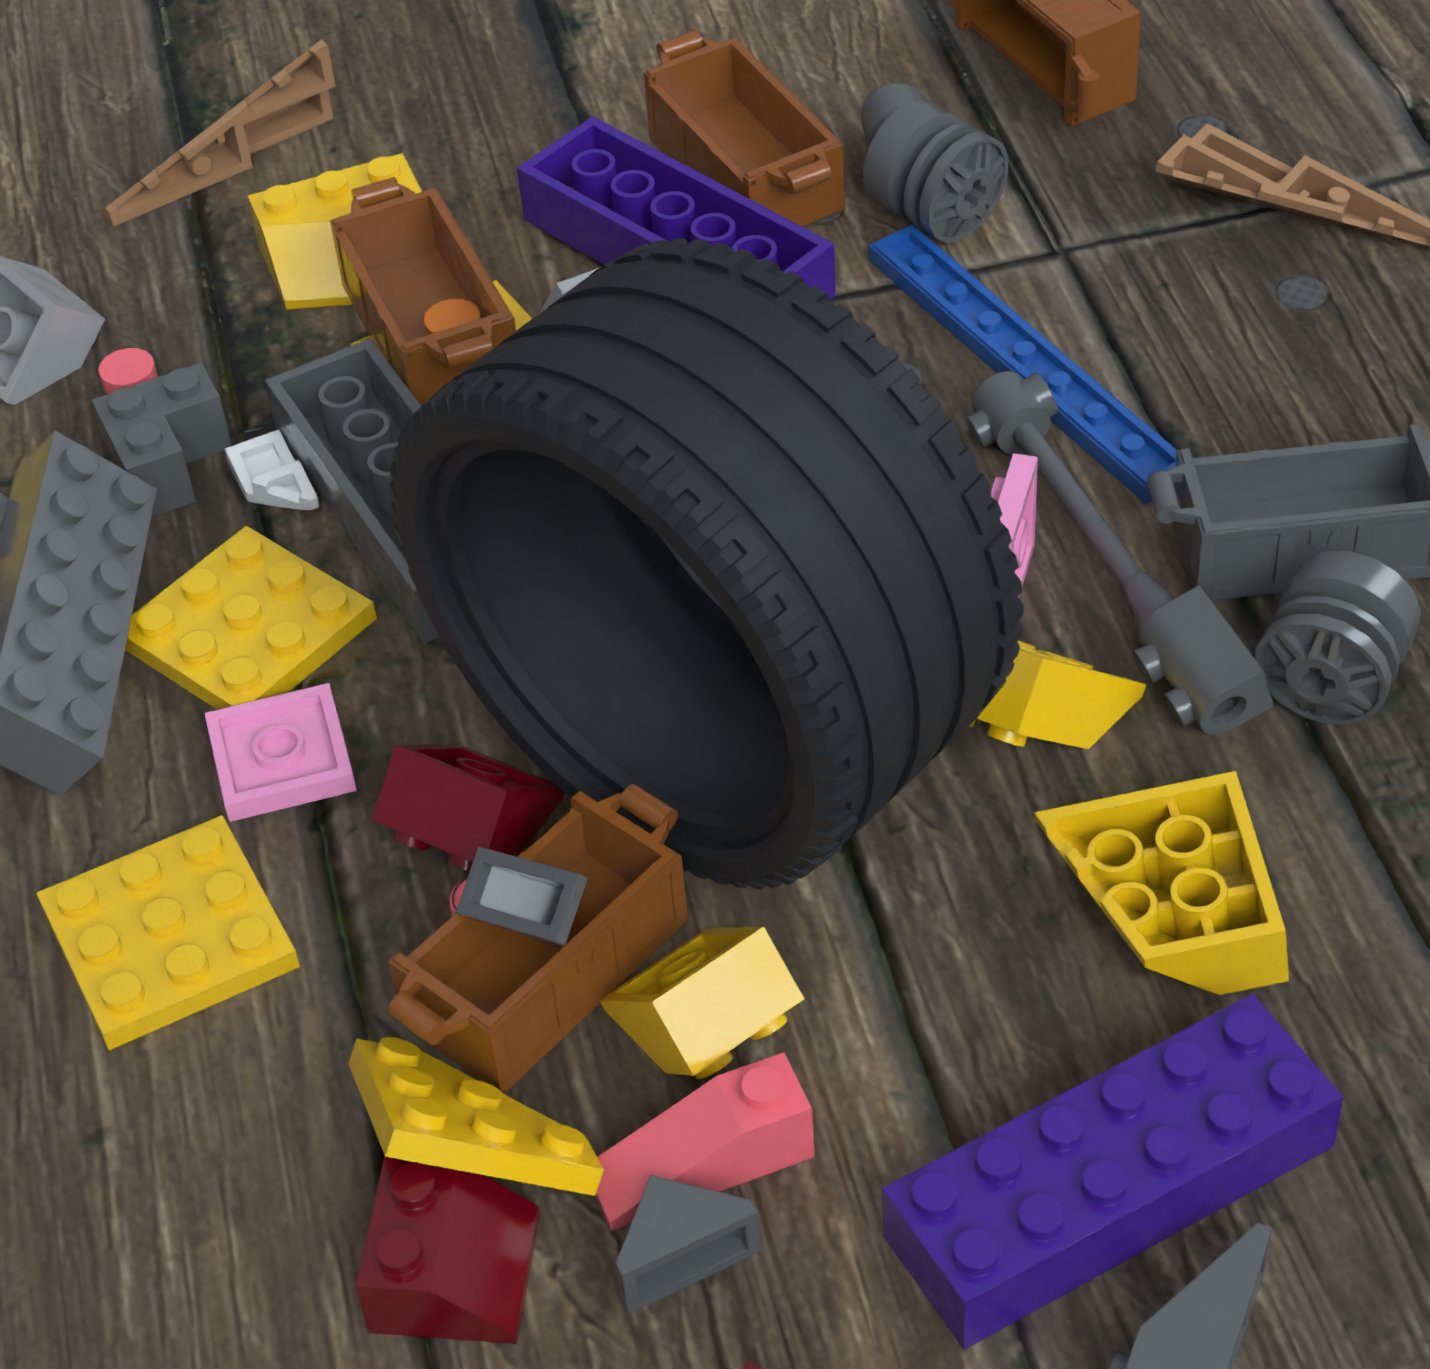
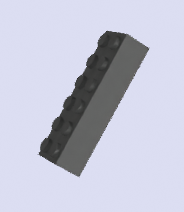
(343, 428)
(66, 606)

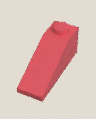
(713, 1138)

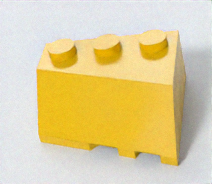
(297, 230)
(1057, 700)
(1179, 880)

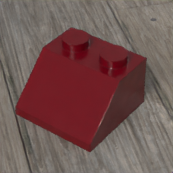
(462, 802)
(446, 1255)

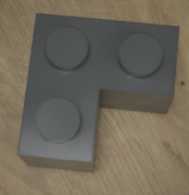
(163, 427)

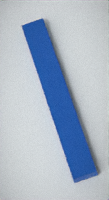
(1010, 343)

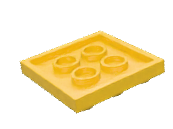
(247, 622)
(167, 931)

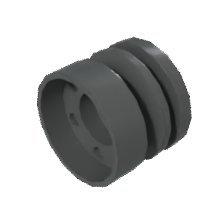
(935, 170)
(1338, 637)

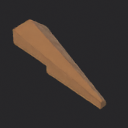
(274, 112)
(1236, 170)

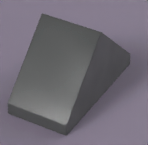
(522, 896)
(682, 1238)

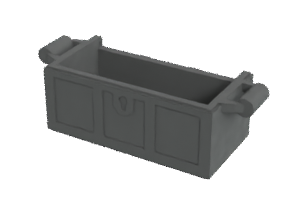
(1263, 512)

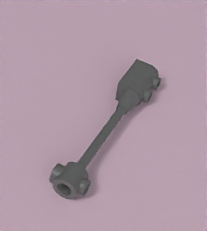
(1180, 637)

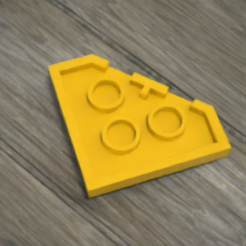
(463, 1124)

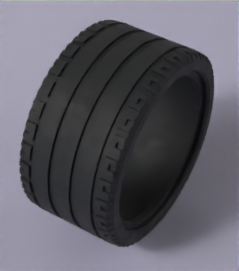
(711, 555)

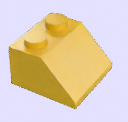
(706, 999)

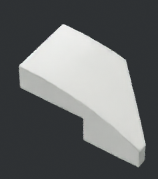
(270, 473)

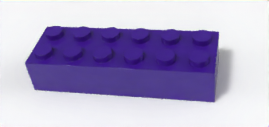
(618, 193)
(1109, 1169)

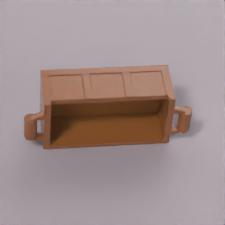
(1070, 48)
(743, 128)
(400, 259)
(508, 999)

